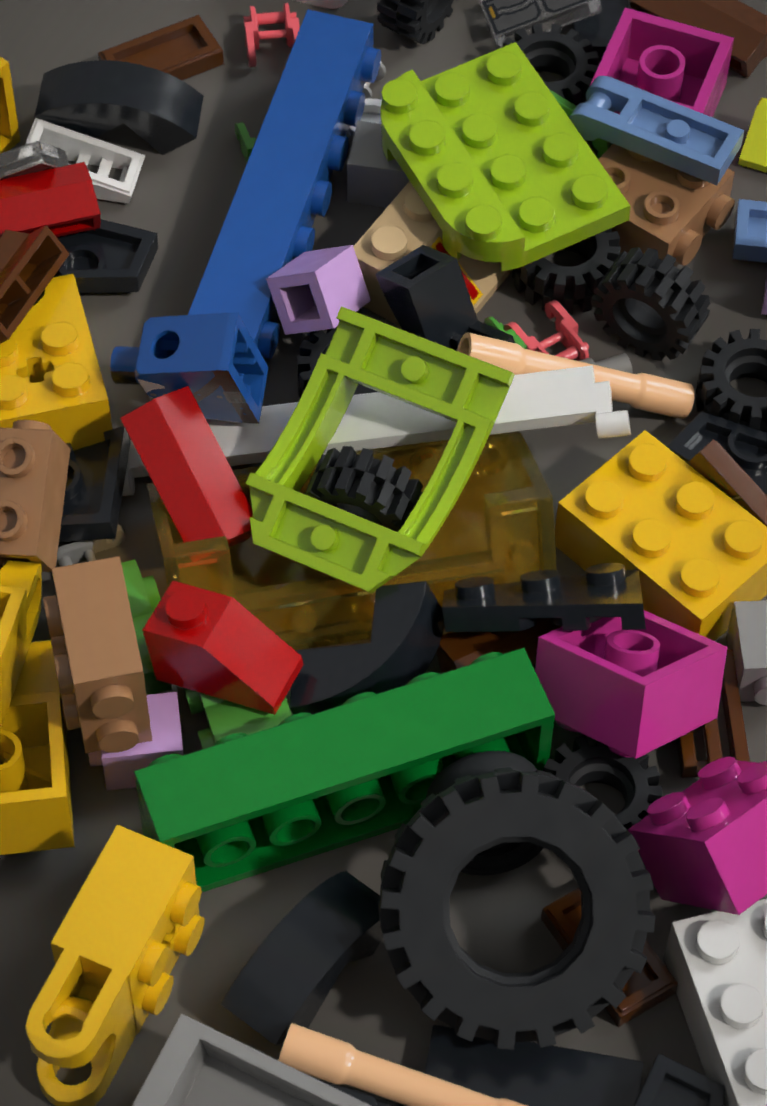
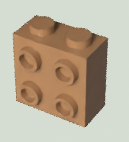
(666, 205)
(31, 492)
(98, 656)

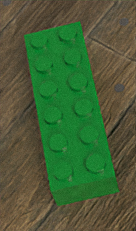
(338, 771)

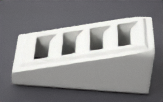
(94, 152)

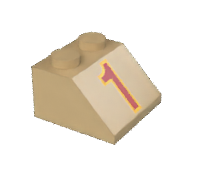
(401, 230)

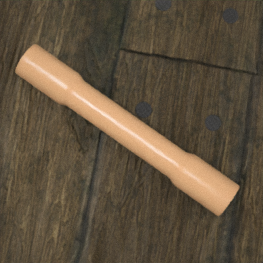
(638, 390)
(345, 1065)

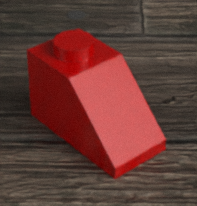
(219, 649)

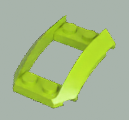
(402, 368)

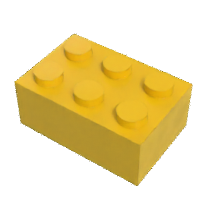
(675, 527)

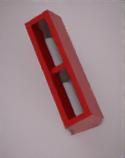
(51, 197)
(189, 468)

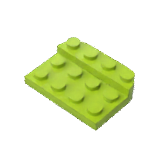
(497, 160)

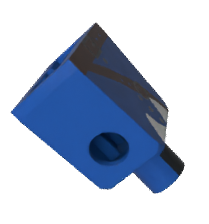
(201, 352)

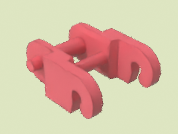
(253, 35)
(566, 333)

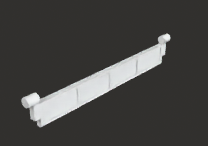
(382, 421)

